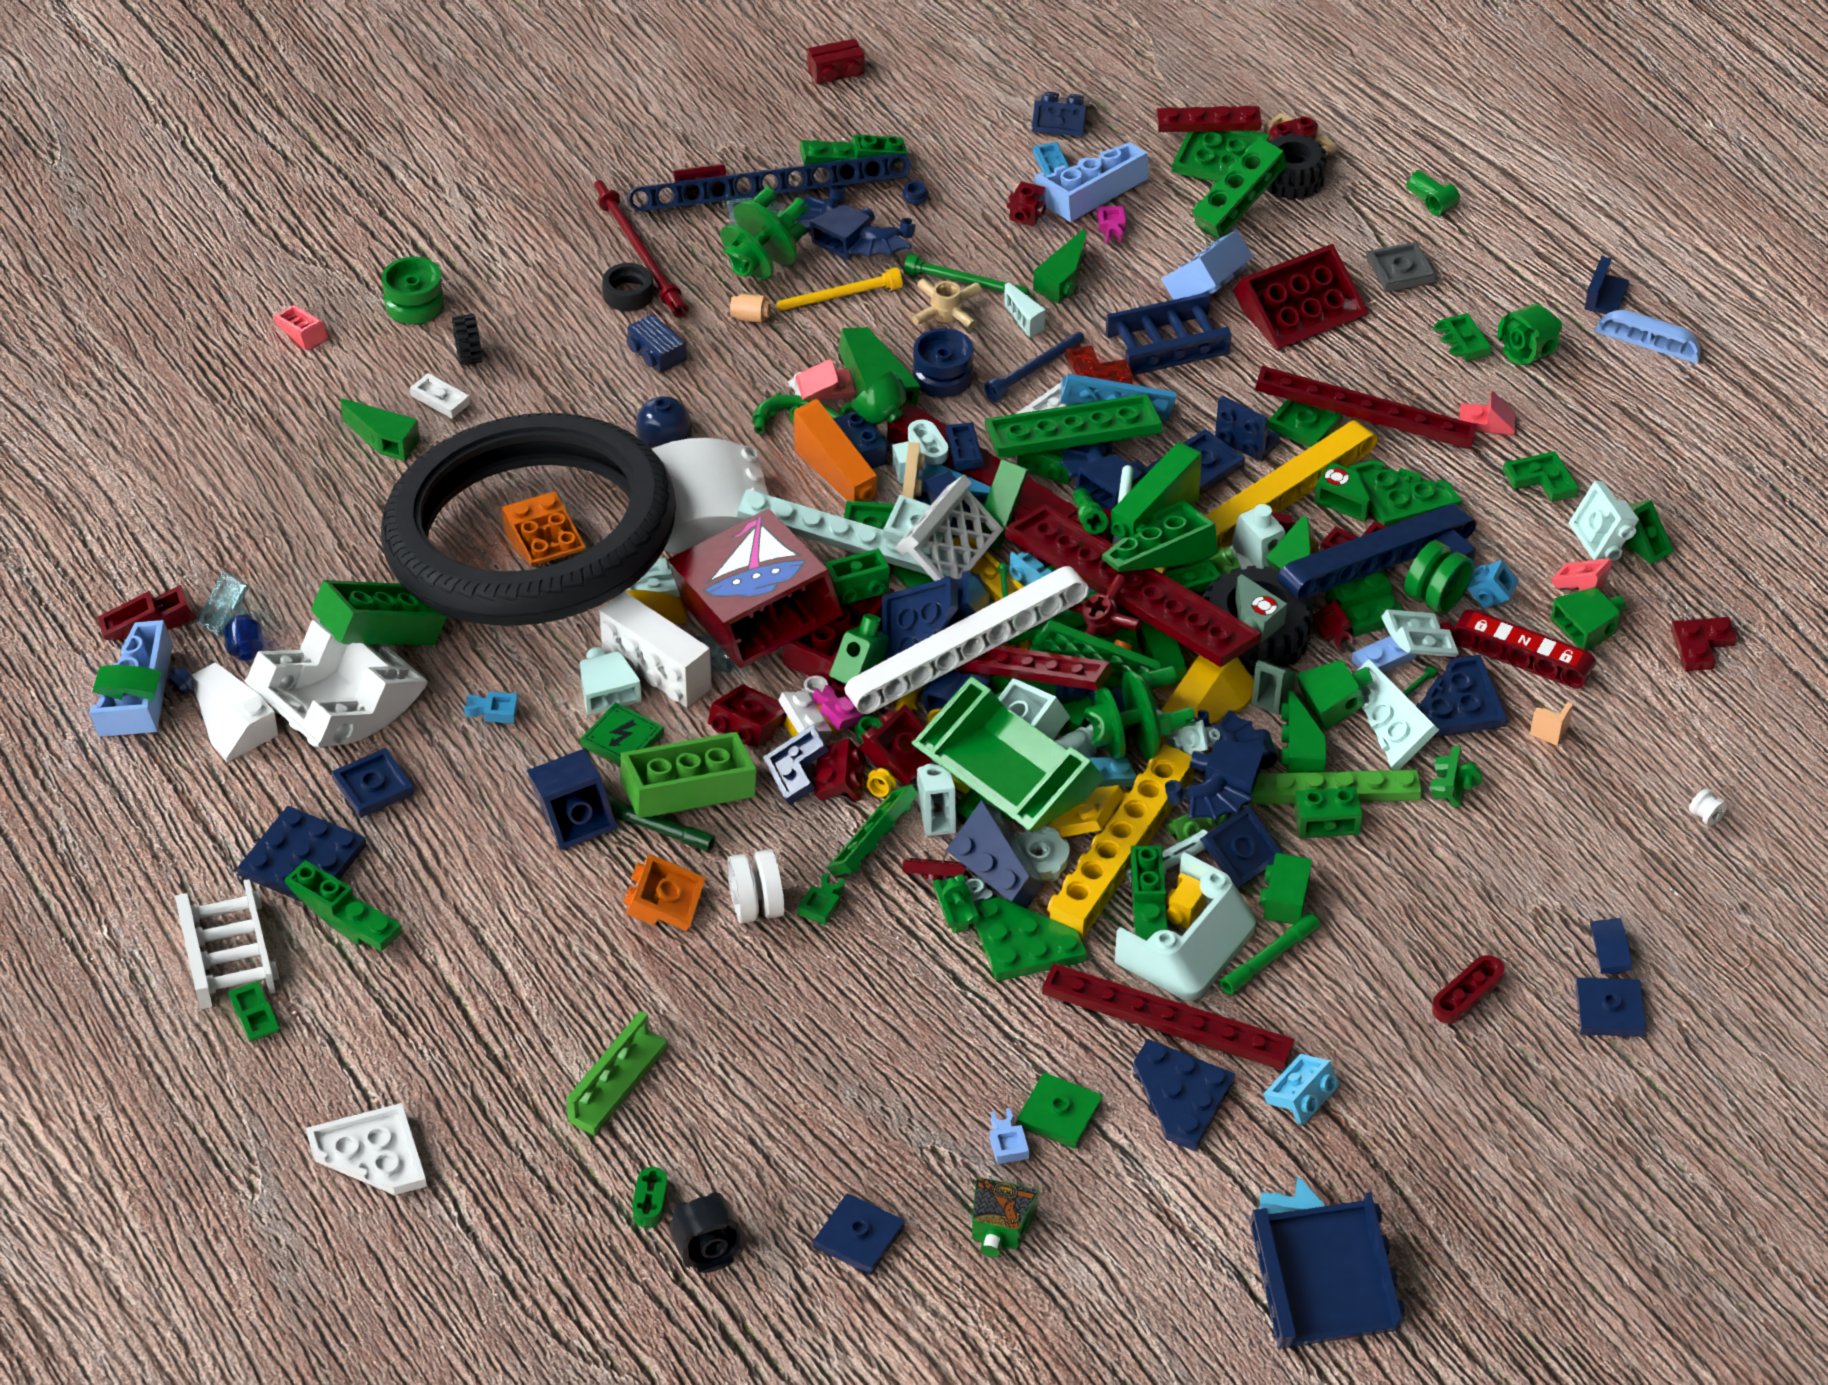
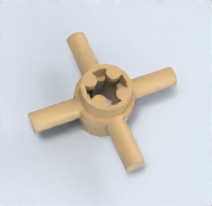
(946, 303)

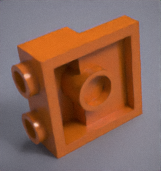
(663, 893)

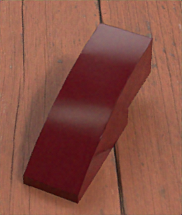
(172, 607)

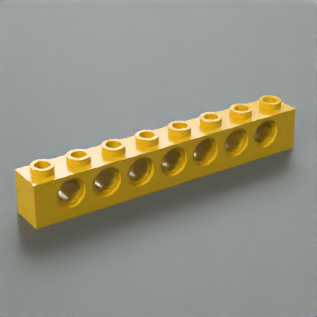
(1133, 824)

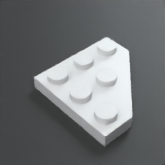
(371, 1148)

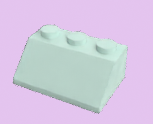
(1035, 707)

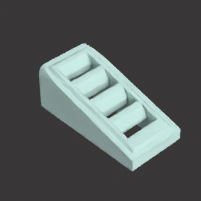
(1024, 310)

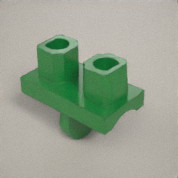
(1458, 777)
(956, 903)

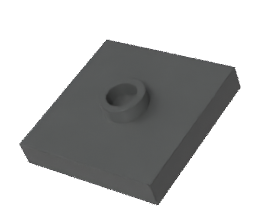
(1401, 266)

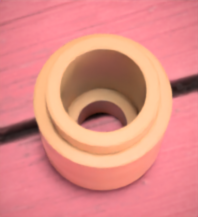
(750, 308)

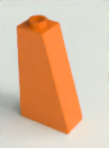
(832, 453)

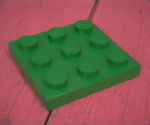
(1212, 153)

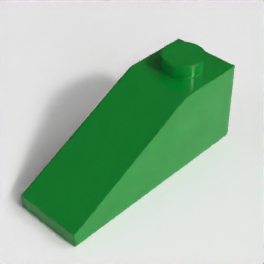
(1060, 272)

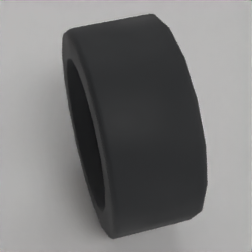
(632, 299)

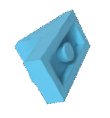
(1280, 1203)

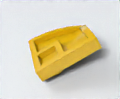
(1090, 814)

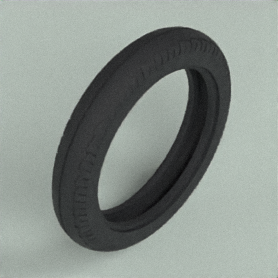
(543, 592)

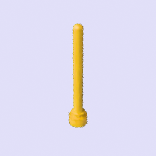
(890, 279)

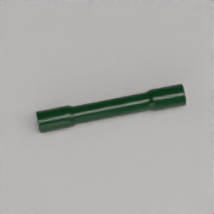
(688, 835)

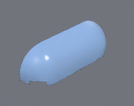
(1650, 334)

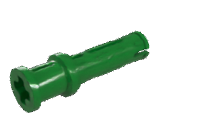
(1089, 510)

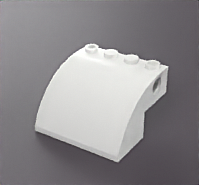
(708, 486)
(334, 688)

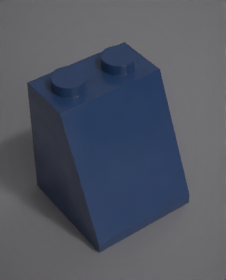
(571, 798)

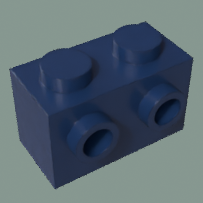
(864, 438)

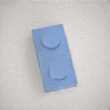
(1383, 654)

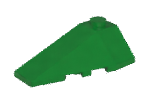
(1171, 539)

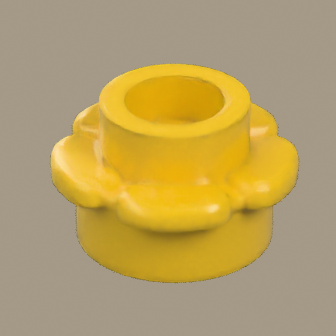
(881, 782)

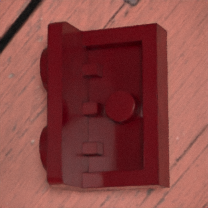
(840, 771)

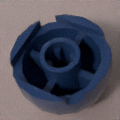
(663, 421)

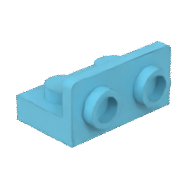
(1303, 1087)

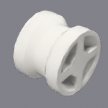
(1708, 807)

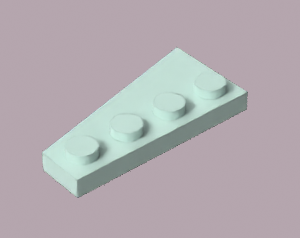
(1395, 719)

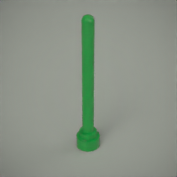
(916, 265)

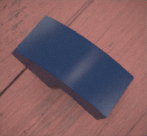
(1611, 946)

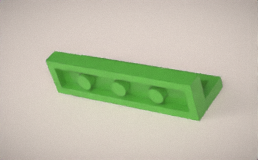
(615, 1075)

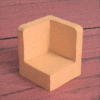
(1551, 725)

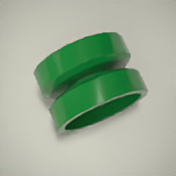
(413, 290)
(1438, 577)

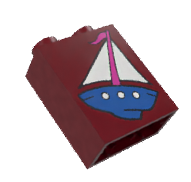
(755, 587)

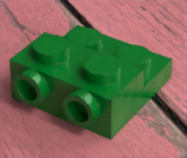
(1365, 602)

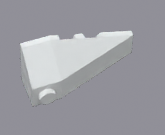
(232, 712)

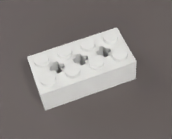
(656, 649)

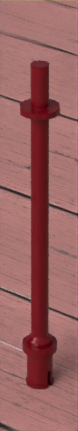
(669, 293)

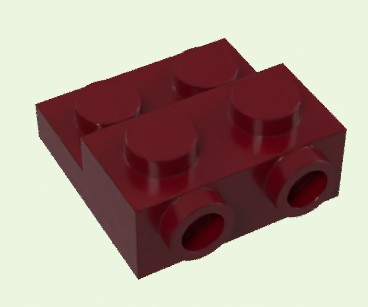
(748, 714)
(892, 744)

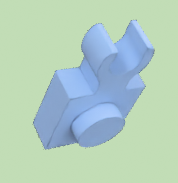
(1007, 1140)

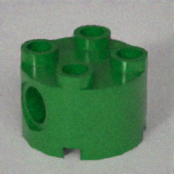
(1529, 334)

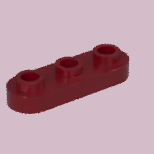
(1470, 980)

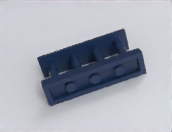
(1170, 352)

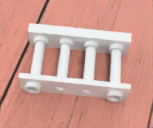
(201, 961)

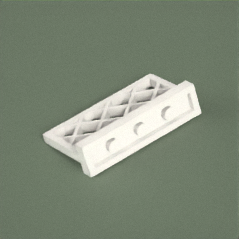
(939, 514)

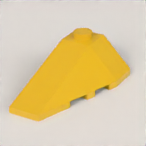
(1212, 690)

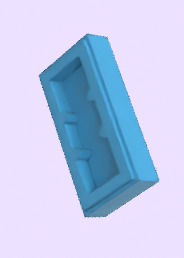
(1049, 157)

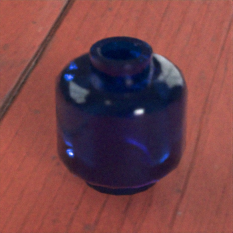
(243, 637)

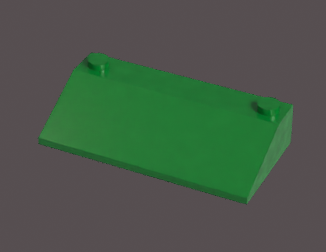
(1007, 758)

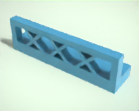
(1087, 389)

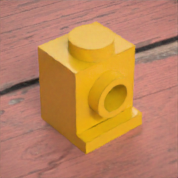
(1185, 901)

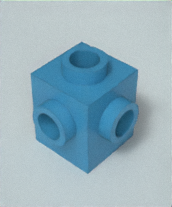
(1492, 584)

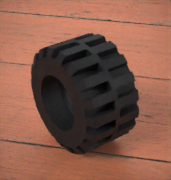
(1305, 167)

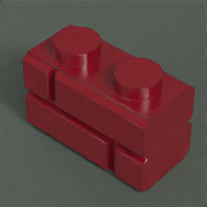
(835, 61)

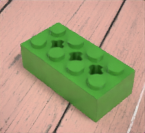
(687, 775)

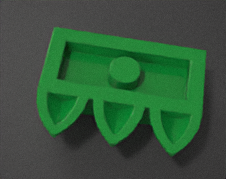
(1464, 336)

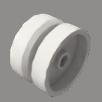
(755, 885)

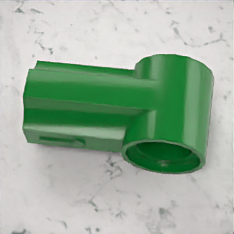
(1436, 197)

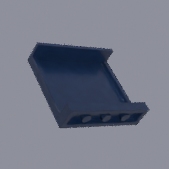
(1326, 1273)

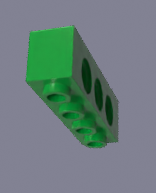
(1268, 164)

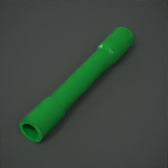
(1245, 972)

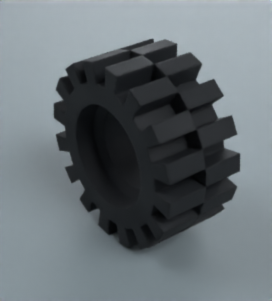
(467, 339)

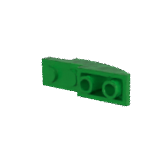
(860, 146)
(1148, 890)
(340, 908)

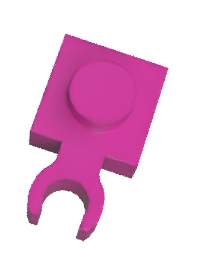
(1111, 221)
(837, 710)

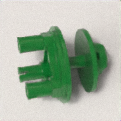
(763, 235)
(1140, 713)

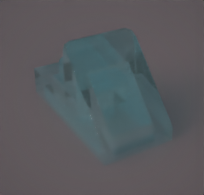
(224, 603)

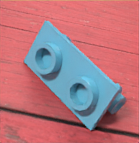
(1026, 568)

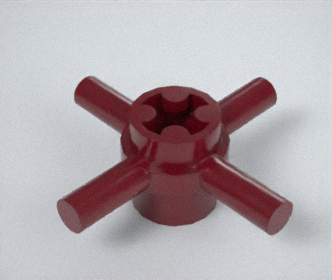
(1103, 614)

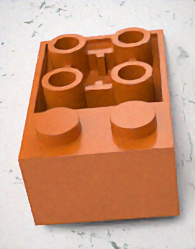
(541, 529)

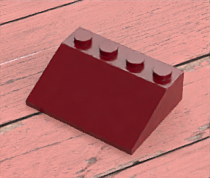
(1300, 297)

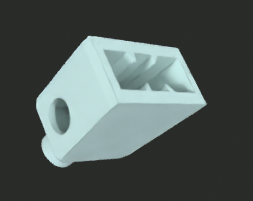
(1257, 534)
(607, 681)
(936, 786)

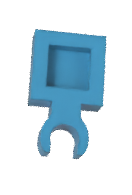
(496, 707)

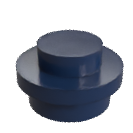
(915, 193)
(181, 680)

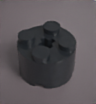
(707, 1232)

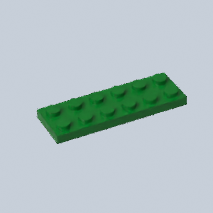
(1073, 426)

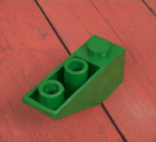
(383, 430)
(1303, 737)

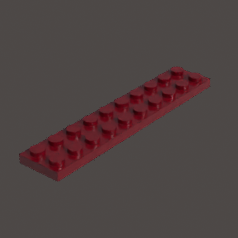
(1145, 593)

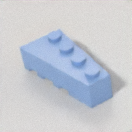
(1094, 180)
(146, 647)

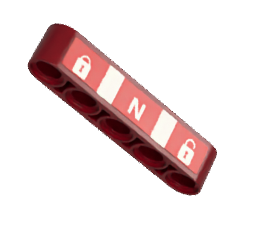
(1523, 648)

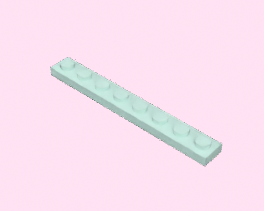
(833, 530)

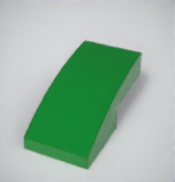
(121, 679)
(253, 1011)

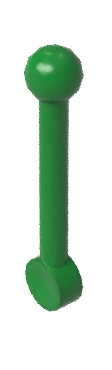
(1003, 569)
(1430, 672)

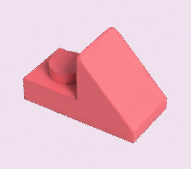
(825, 382)
(1495, 418)
(1583, 574)

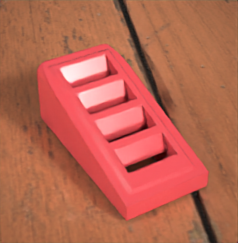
(304, 329)

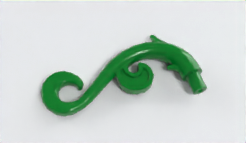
(769, 407)

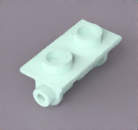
(1193, 738)

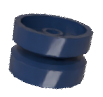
(943, 362)

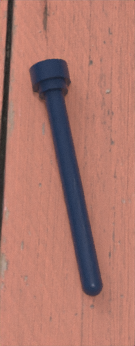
(998, 387)

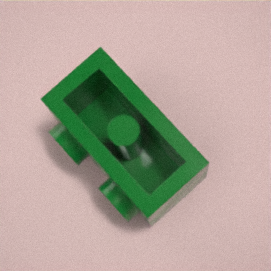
(859, 576)
(1327, 812)

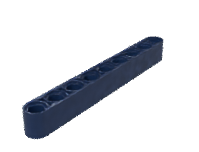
(1372, 552)

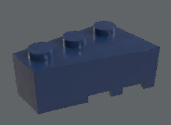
(994, 855)

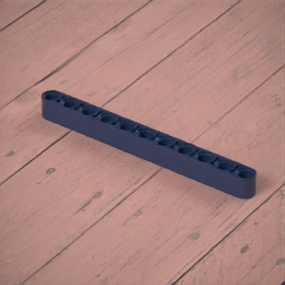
(781, 185)

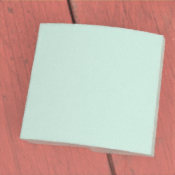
(1419, 633)

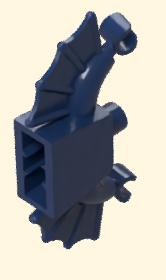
(849, 230)
(1099, 473)
(1228, 770)

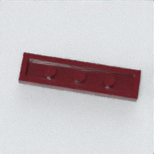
(1208, 119)

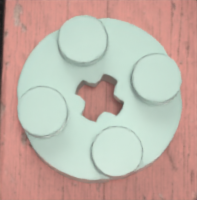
(1054, 851)

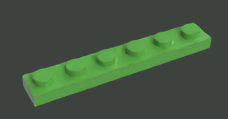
(1370, 785)

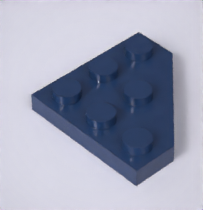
(917, 613)
(1463, 699)
(1181, 1091)

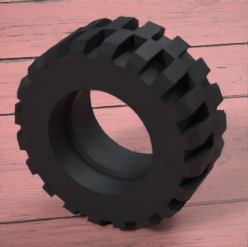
(1285, 644)

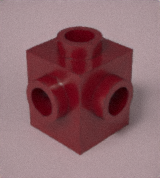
(1027, 203)

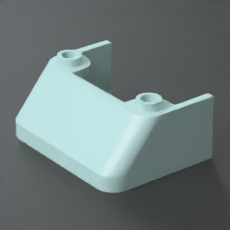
(1195, 960)

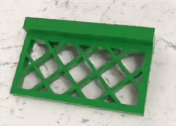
(1064, 640)

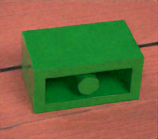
(1286, 889)

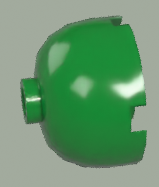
(882, 400)

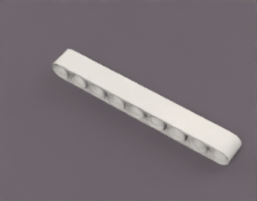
(966, 640)

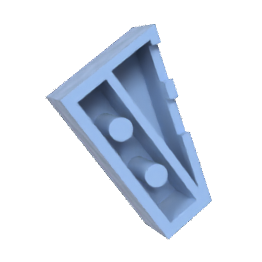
(1209, 268)

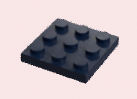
(293, 840)

